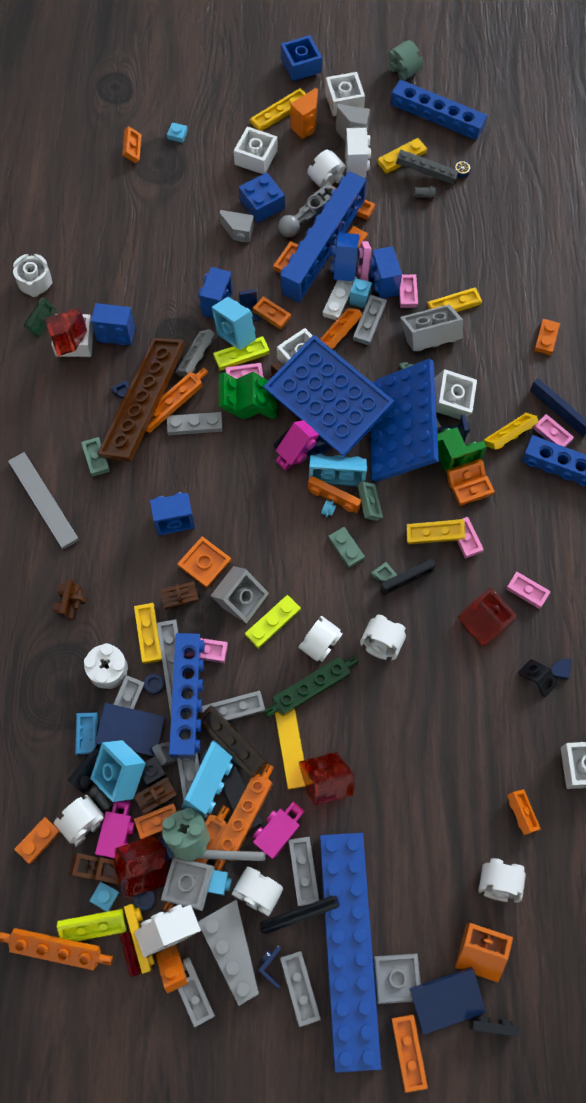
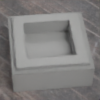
(162, 753)

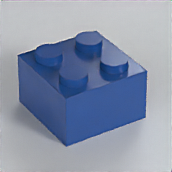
(301, 58)
(262, 197)
(345, 256)
(385, 272)
(215, 289)
(113, 324)
(172, 513)

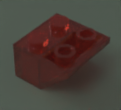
(66, 330)
(487, 616)
(327, 778)
(140, 866)

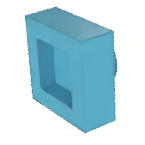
(177, 132)
(104, 896)

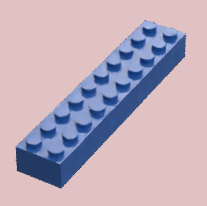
(349, 954)

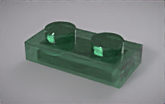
(36, 321)

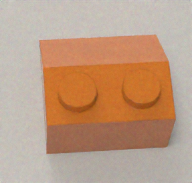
(304, 114)

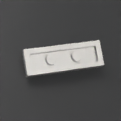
(338, 299)

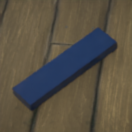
(559, 406)

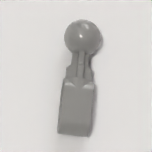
(290, 225)

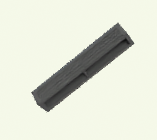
(427, 166)

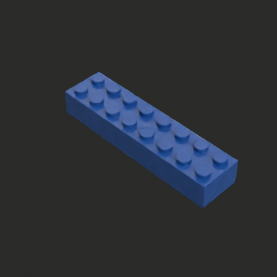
(319, 240)

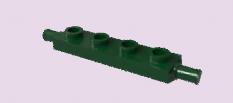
(310, 686)

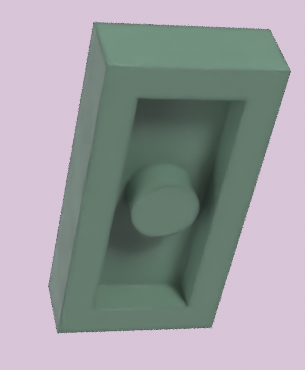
(96, 464)
(370, 501)
(346, 547)

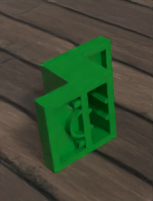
(246, 396)
(454, 452)

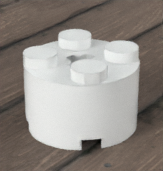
(327, 169)
(32, 274)
(383, 638)
(319, 639)
(98, 658)
(79, 820)
(502, 881)
(257, 891)

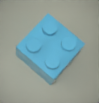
(234, 323)
(117, 771)

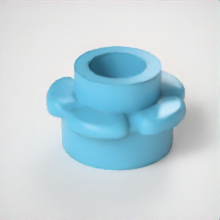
(328, 508)

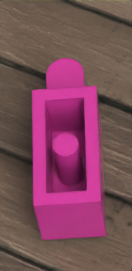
(296, 444)
(115, 830)
(277, 831)

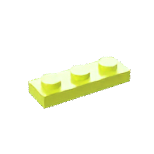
(232, 356)
(272, 621)
(92, 926)

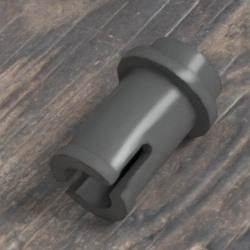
(425, 192)
(101, 799)

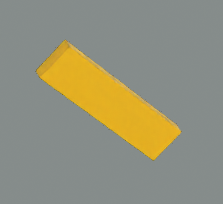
(276, 111)
(290, 748)

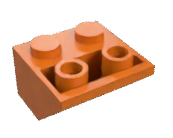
(484, 951)

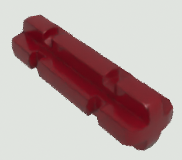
(130, 954)

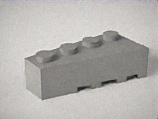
(230, 948)

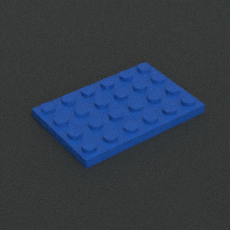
(329, 395)
(408, 431)

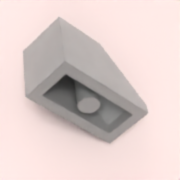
(237, 225)

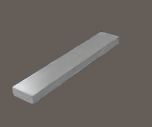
(43, 500)

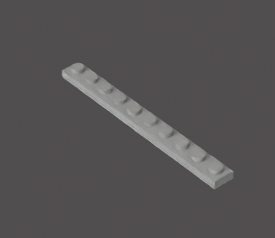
(167, 632)

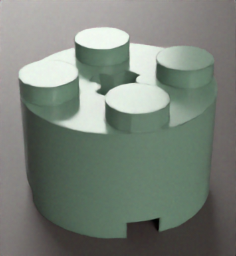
(405, 60)
(186, 834)

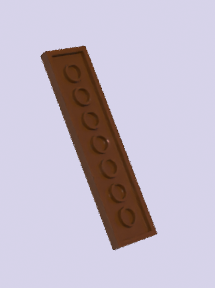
(141, 399)

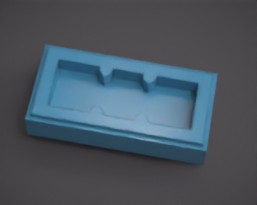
(86, 733)

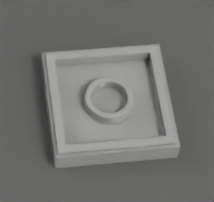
(187, 883)
(395, 976)

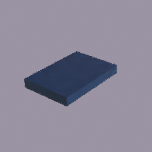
(135, 727)
(447, 1000)

